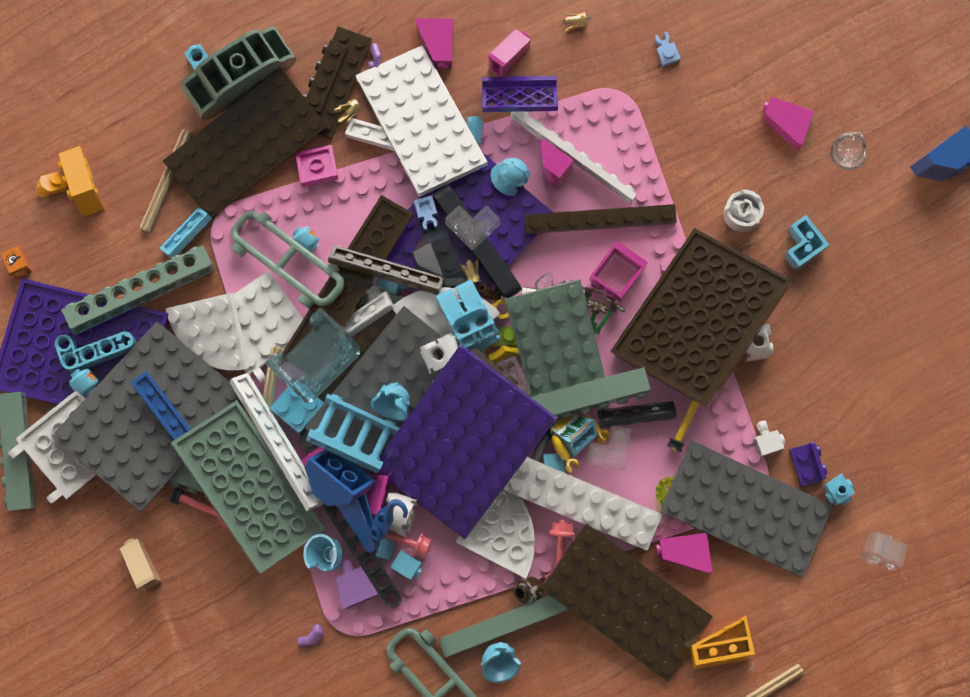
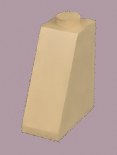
(139, 564)

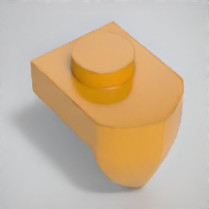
(50, 184)

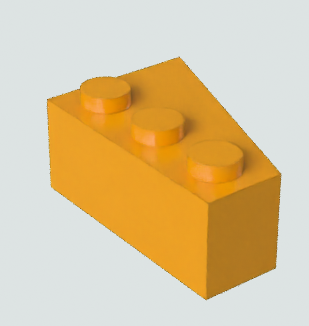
(80, 181)
(724, 646)

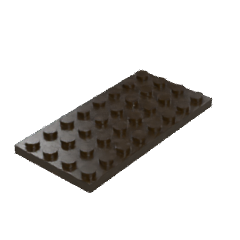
(245, 143)
(626, 602)

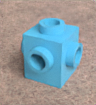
(833, 494)

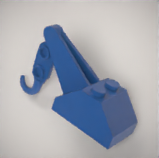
(947, 158)
(345, 485)

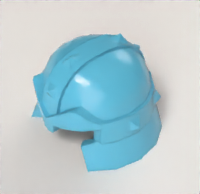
(509, 175)
(392, 402)
(323, 552)
(500, 663)

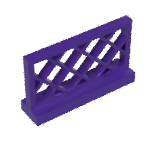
(519, 86)

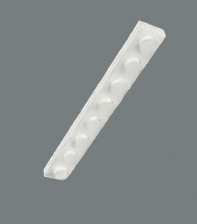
(580, 159)
(275, 439)

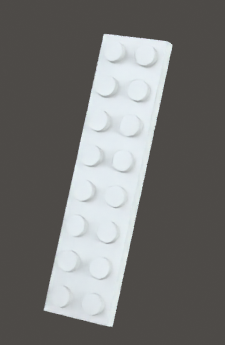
(584, 503)

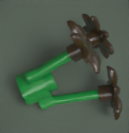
(599, 307)

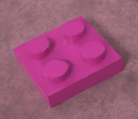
(316, 166)

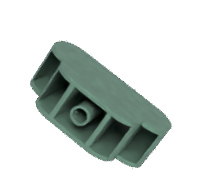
(236, 71)

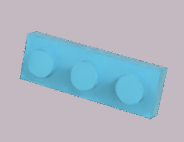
(185, 233)

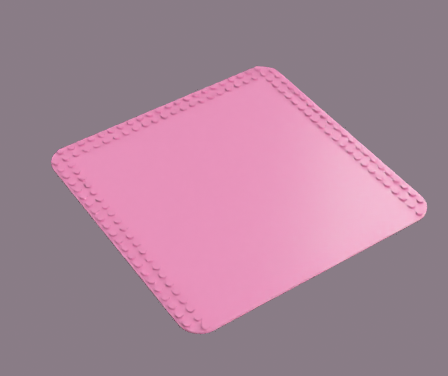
(611, 133)

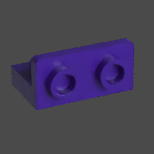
(808, 464)

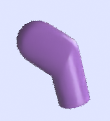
(376, 54)
(313, 638)

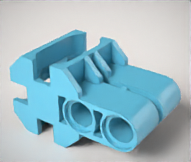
(475, 314)

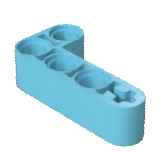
(96, 347)

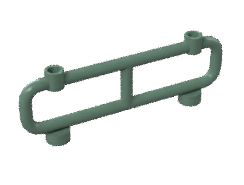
(307, 298)
(425, 640)

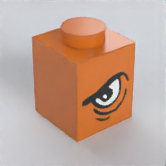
(16, 262)

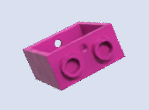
(627, 255)

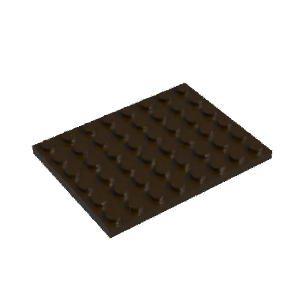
(701, 317)

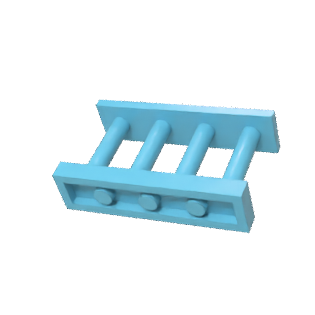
(337, 444)

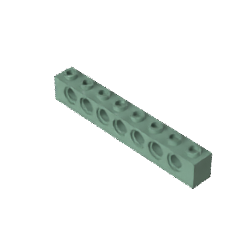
(133, 299)

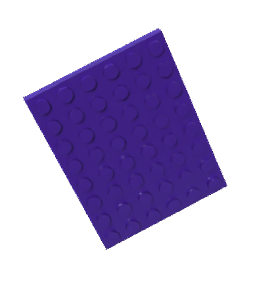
(475, 193)
(29, 351)
(464, 441)

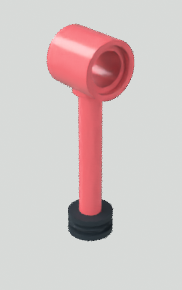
(177, 497)

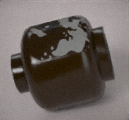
(528, 590)

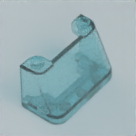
(316, 358)

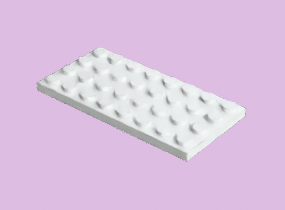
(421, 121)

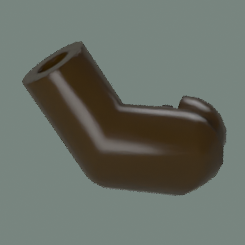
(487, 293)

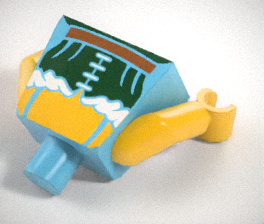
(573, 434)

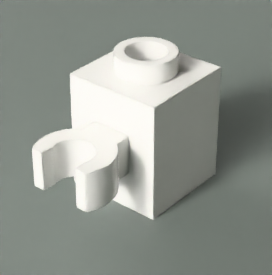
(768, 442)

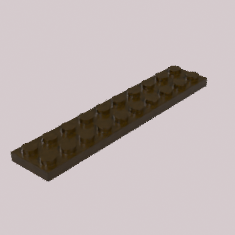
(375, 238)

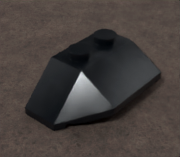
(436, 256)

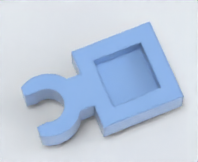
(667, 52)
(426, 210)

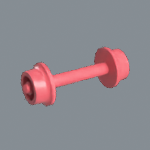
(561, 529)
(421, 546)

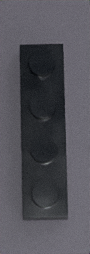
(636, 414)

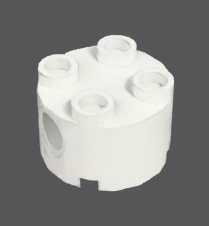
(743, 211)
(763, 349)
(432, 355)
(402, 525)

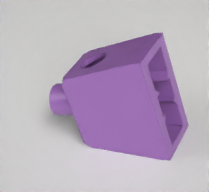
(354, 586)

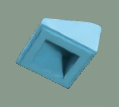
(385, 549)

